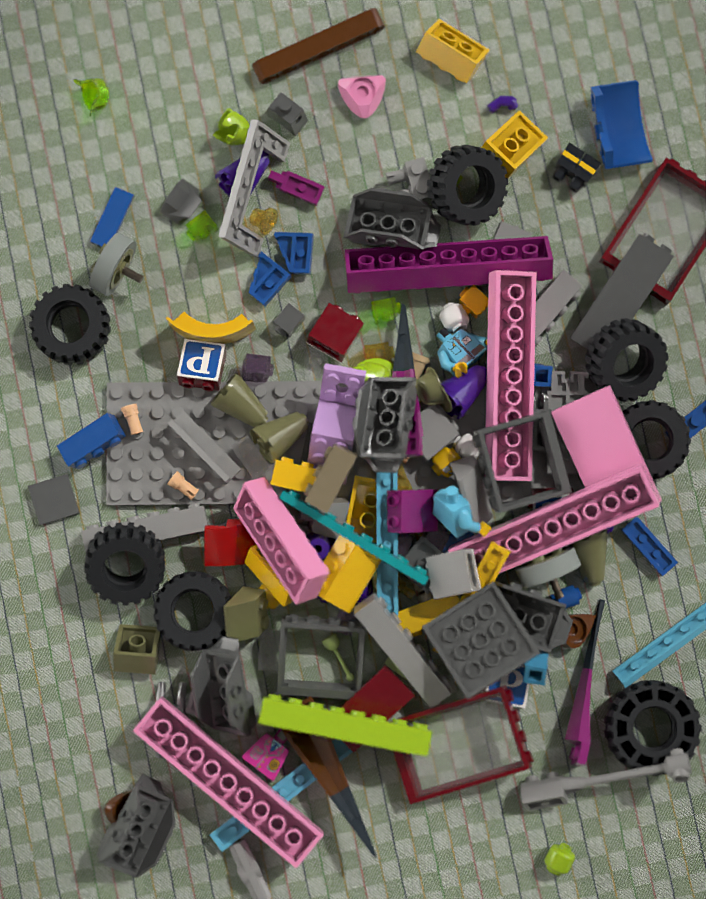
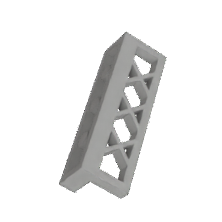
(204, 447)

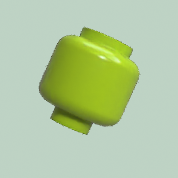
(559, 859)

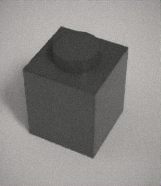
(288, 321)

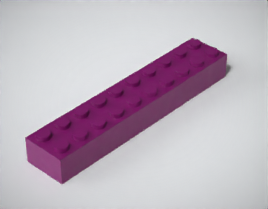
(445, 265)

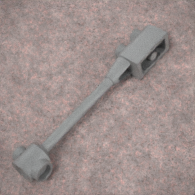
(555, 788)

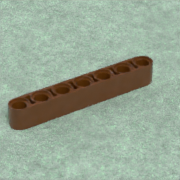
(318, 46)

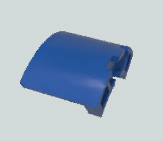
(620, 124)

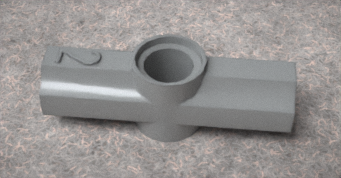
(250, 870)

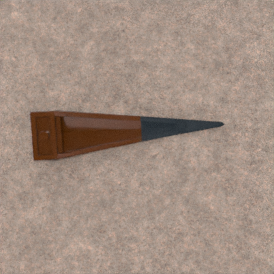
(324, 764)

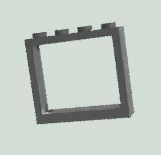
(553, 453)
(316, 688)

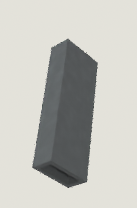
(625, 288)

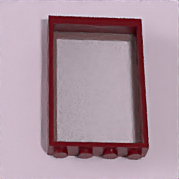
(672, 214)
(468, 745)

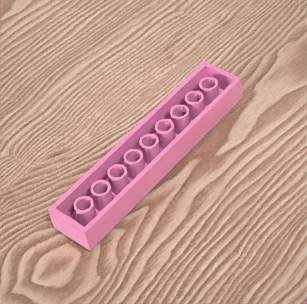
(510, 372)
(568, 518)
(229, 782)

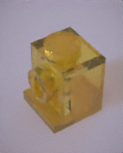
(370, 351)

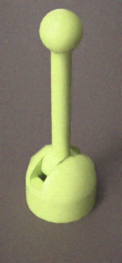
(332, 643)

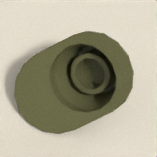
(431, 391)

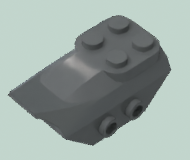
(391, 219)
(384, 421)
(541, 617)
(221, 690)
(140, 831)

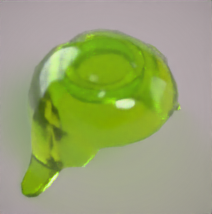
(90, 90)

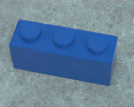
(91, 441)

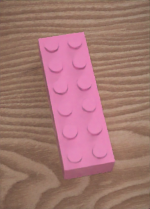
(280, 540)

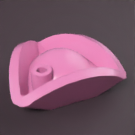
(362, 93)

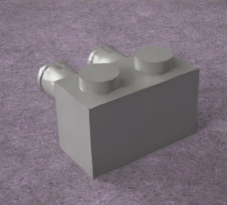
(416, 174)

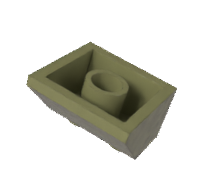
(246, 614)
(136, 649)

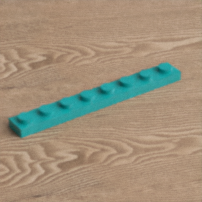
(363, 540)

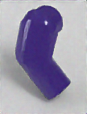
(502, 100)

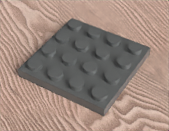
(481, 640)

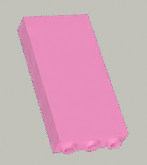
(599, 437)

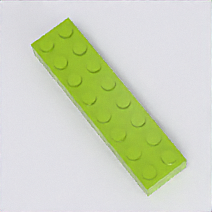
(345, 726)

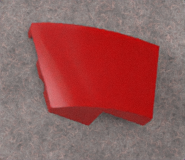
(226, 544)

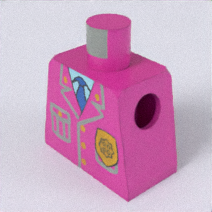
(268, 754)

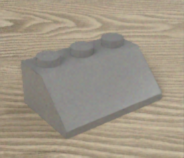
(471, 486)

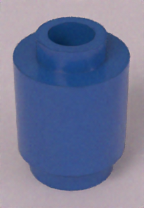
(571, 596)

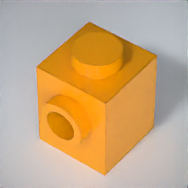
(473, 301)

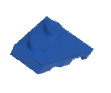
(296, 250)
(267, 280)

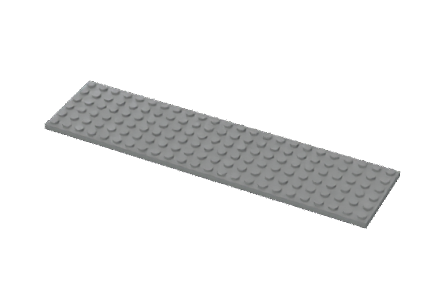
(147, 461)

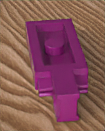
(297, 186)

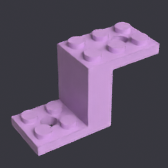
(335, 411)

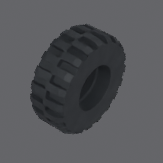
(645, 695)

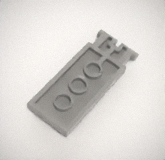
(561, 393)

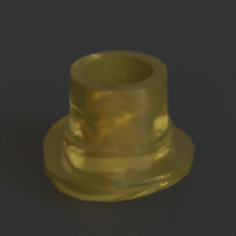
(264, 220)

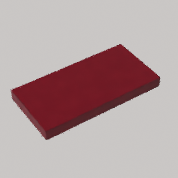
(380, 695)

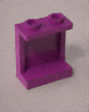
(411, 511)

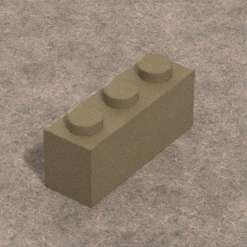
(330, 477)

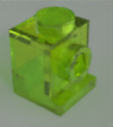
(200, 227)
(385, 310)

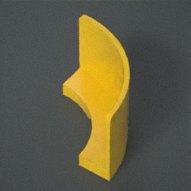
(215, 333)

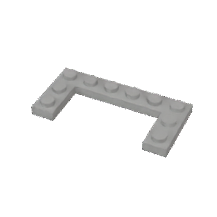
(258, 139)

